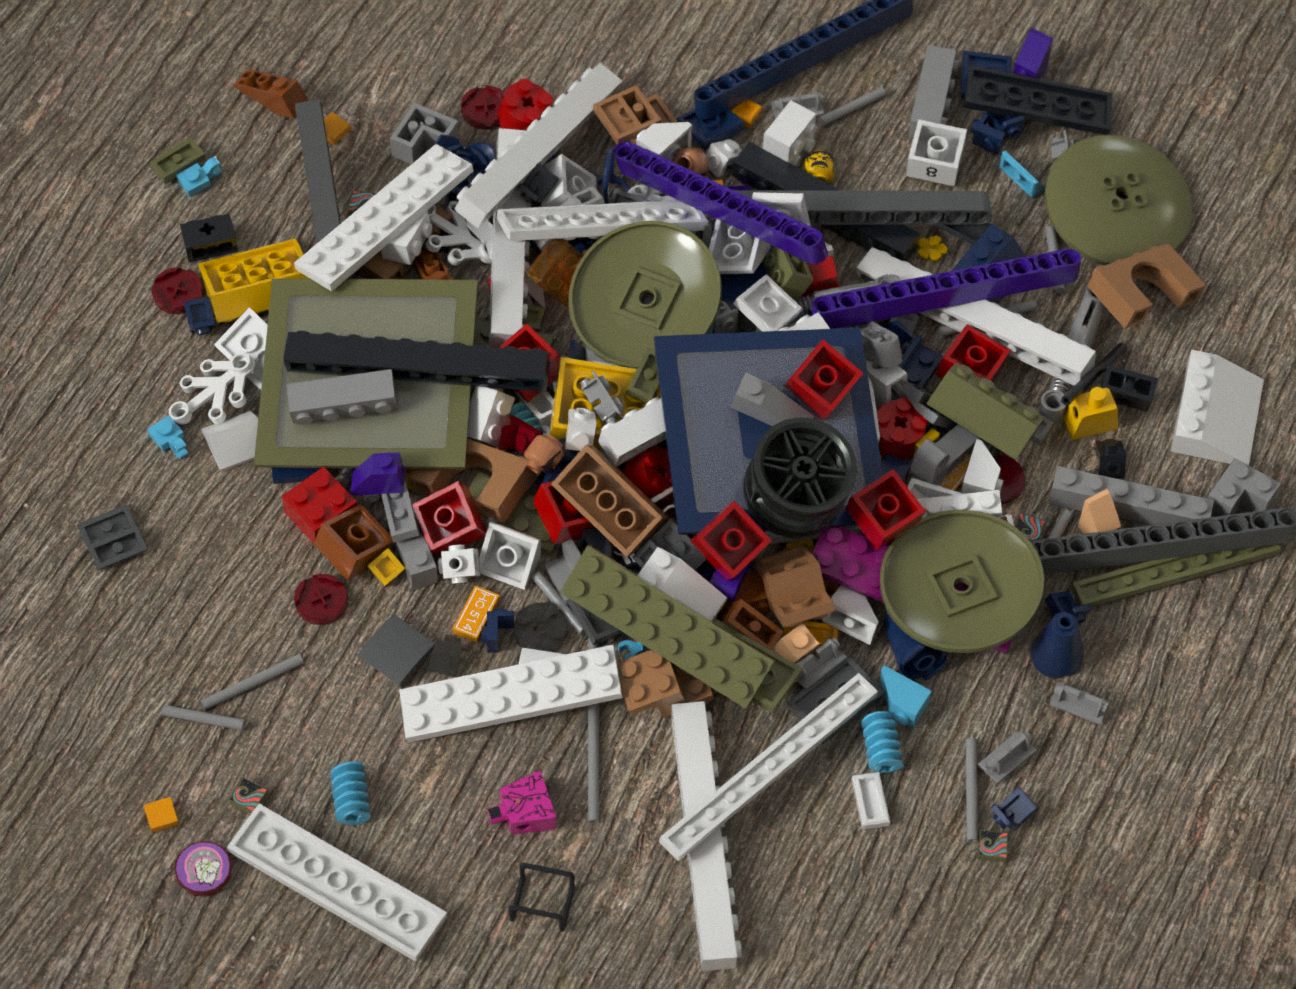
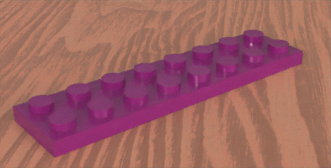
(856, 563)

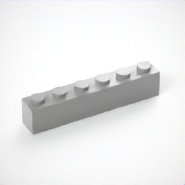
(1131, 500)

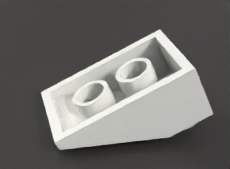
(736, 250)
(682, 583)

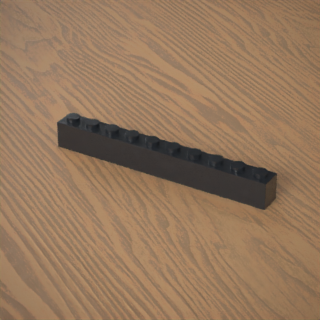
(418, 360)

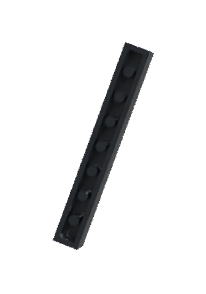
(770, 173)

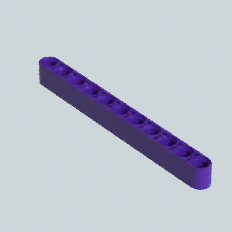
(721, 202)
(948, 288)

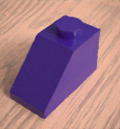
(1034, 55)
(379, 475)

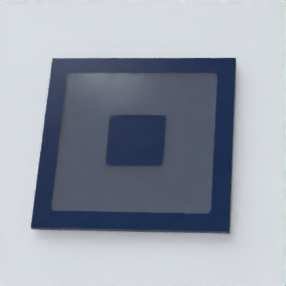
(715, 443)

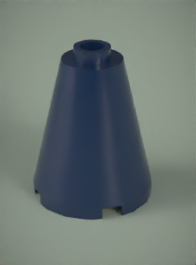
(1058, 647)
(912, 657)

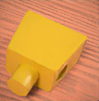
(1091, 414)

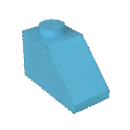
(903, 697)

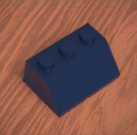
(991, 247)

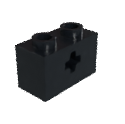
(209, 237)
(1129, 387)

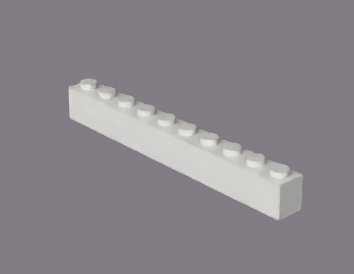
(538, 145)
(507, 266)
(1026, 340)
(646, 427)
(706, 861)

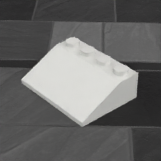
(1217, 410)

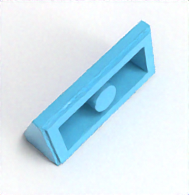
(1020, 175)

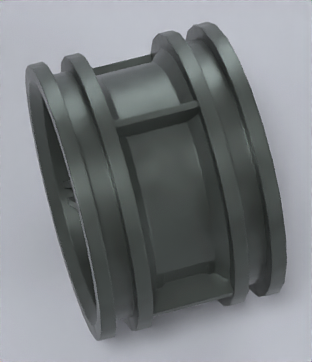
(827, 466)

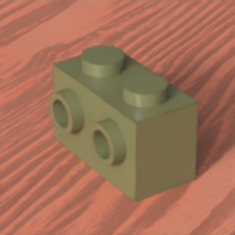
(788, 272)

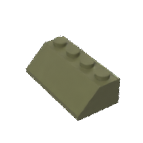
(986, 410)

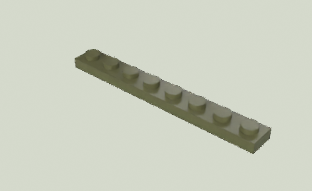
(1161, 573)

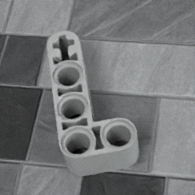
(880, 344)
(936, 461)

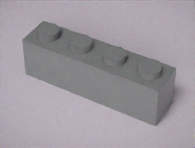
(934, 86)
(342, 397)

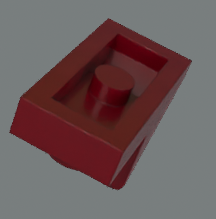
(517, 434)

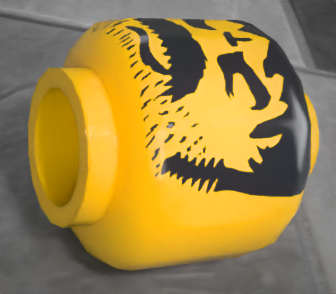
(820, 165)

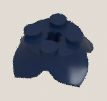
(477, 154)

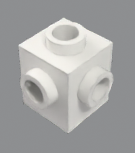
(468, 566)

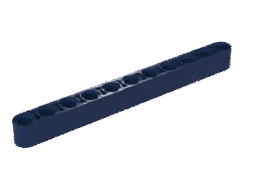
(798, 55)

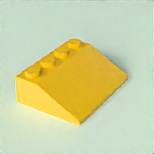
(247, 277)
(570, 396)

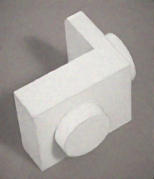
(721, 155)
(580, 428)

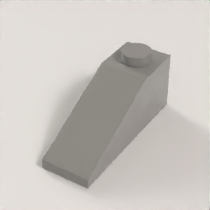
(765, 402)
(417, 561)

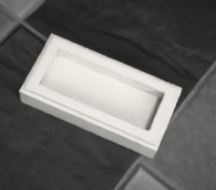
(870, 800)

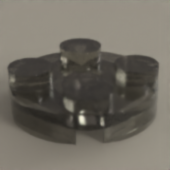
(545, 614)

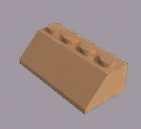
(609, 500)

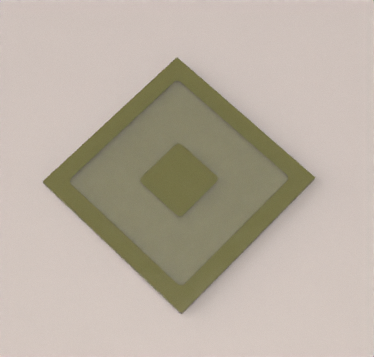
(430, 417)

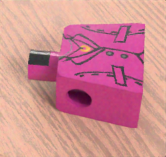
(525, 806)

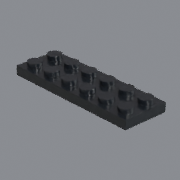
(1038, 100)

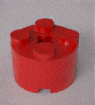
(522, 105)
(900, 428)
(650, 471)

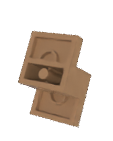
(630, 113)
(794, 586)
(654, 681)

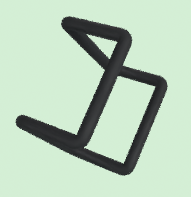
(562, 918)

